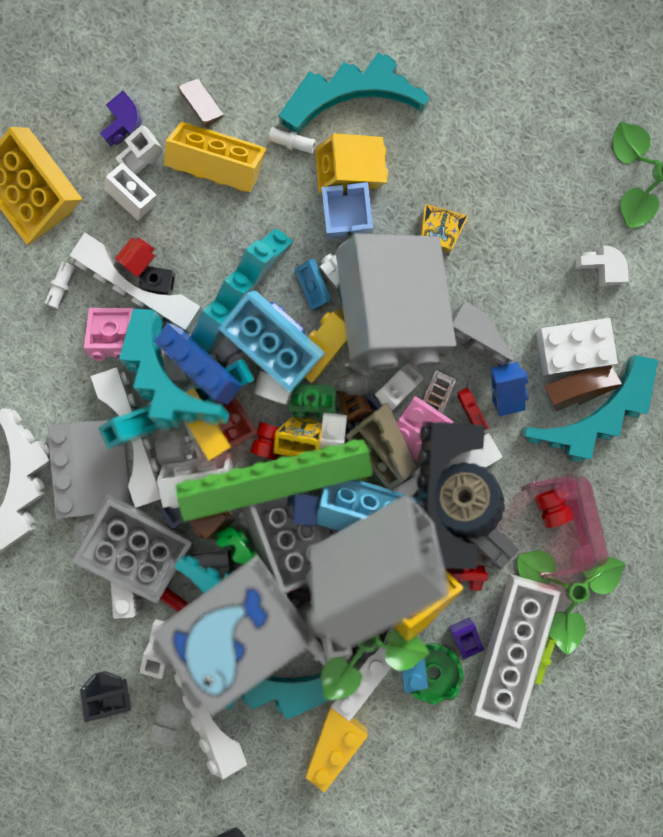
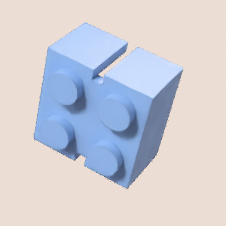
(348, 212)

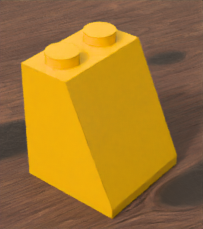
(351, 160)

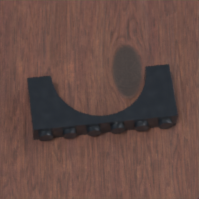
(439, 446)

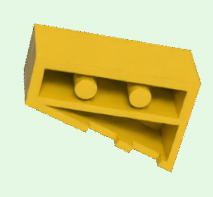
(330, 339)
(334, 748)

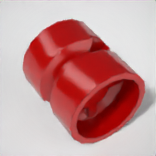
(265, 443)
(554, 509)

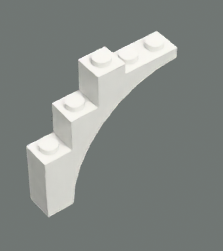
(23, 488)

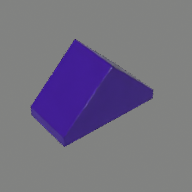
(466, 638)

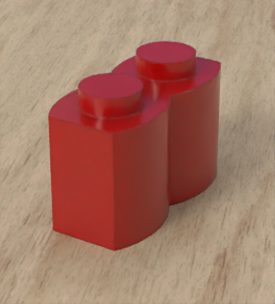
(136, 256)

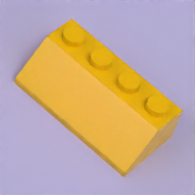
(214, 156)

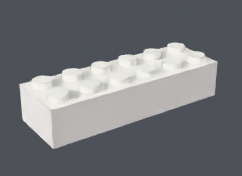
(514, 651)

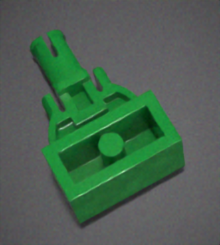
(312, 399)

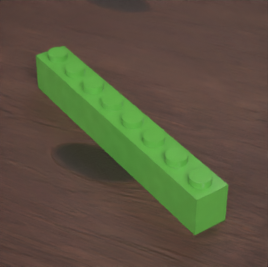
(273, 479)

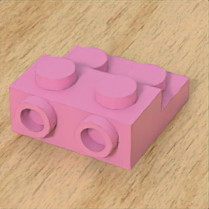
(106, 332)
(412, 420)

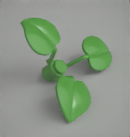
(628, 144)
(570, 628)
(343, 680)

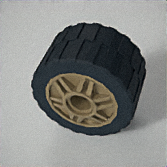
(483, 510)

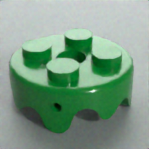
(237, 541)
(450, 677)

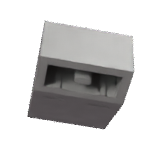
(479, 335)

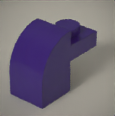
(127, 119)

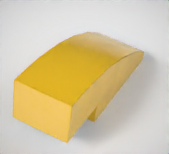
(208, 436)

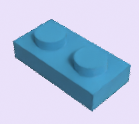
(313, 284)
(414, 678)

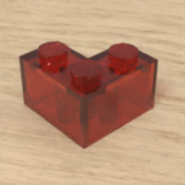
(238, 427)

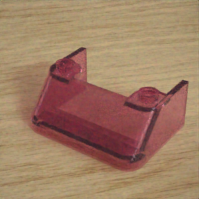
(592, 547)

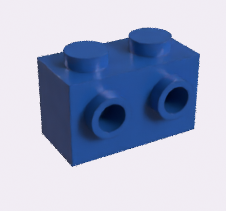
(509, 388)

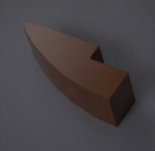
(582, 387)

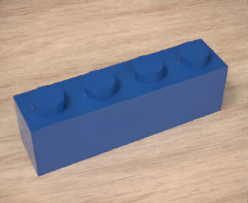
(198, 364)

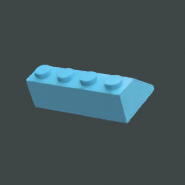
(271, 340)
(351, 501)

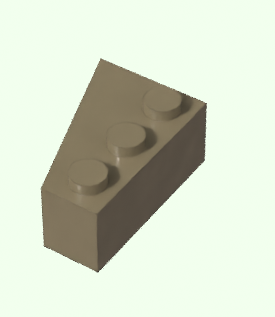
(386, 446)

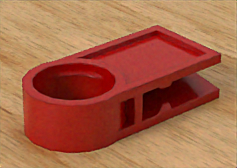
(471, 408)

